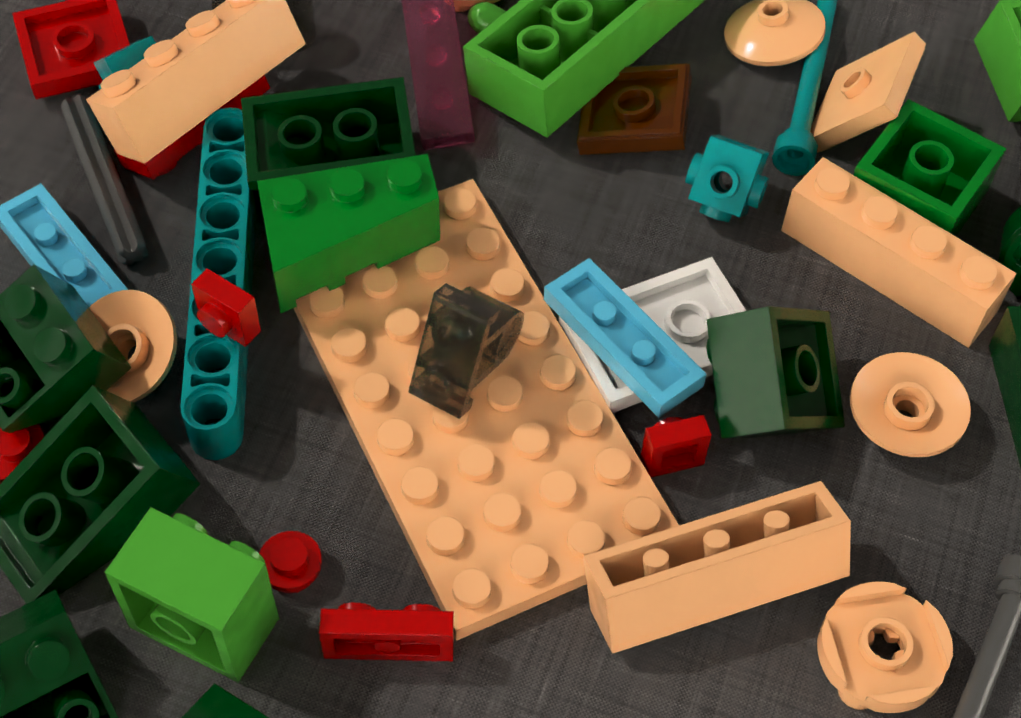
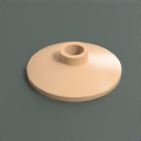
(774, 31)
(142, 321)
(916, 386)

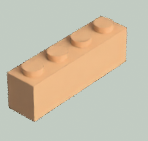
(193, 74)
(896, 251)
(718, 566)

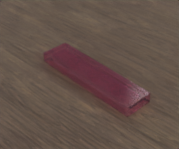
(438, 73)

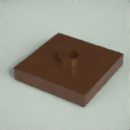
(638, 112)

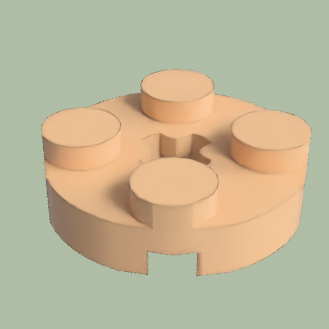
(866, 678)

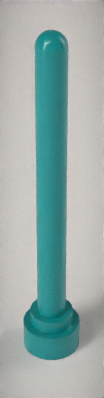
(796, 147)

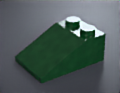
(325, 128)
(85, 493)

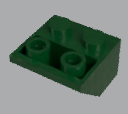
(49, 350)
(47, 666)

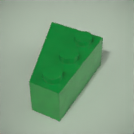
(346, 220)

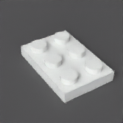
(679, 306)

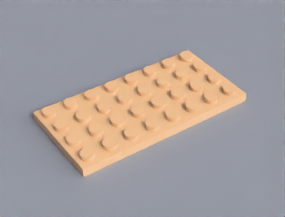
(528, 474)

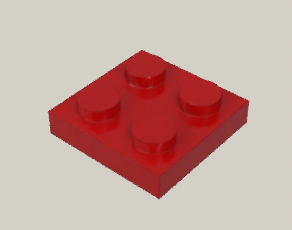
(65, 40)

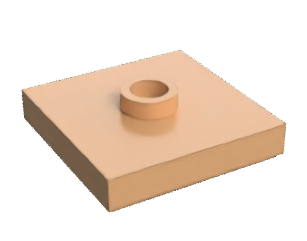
(867, 92)

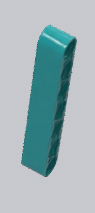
(225, 246)

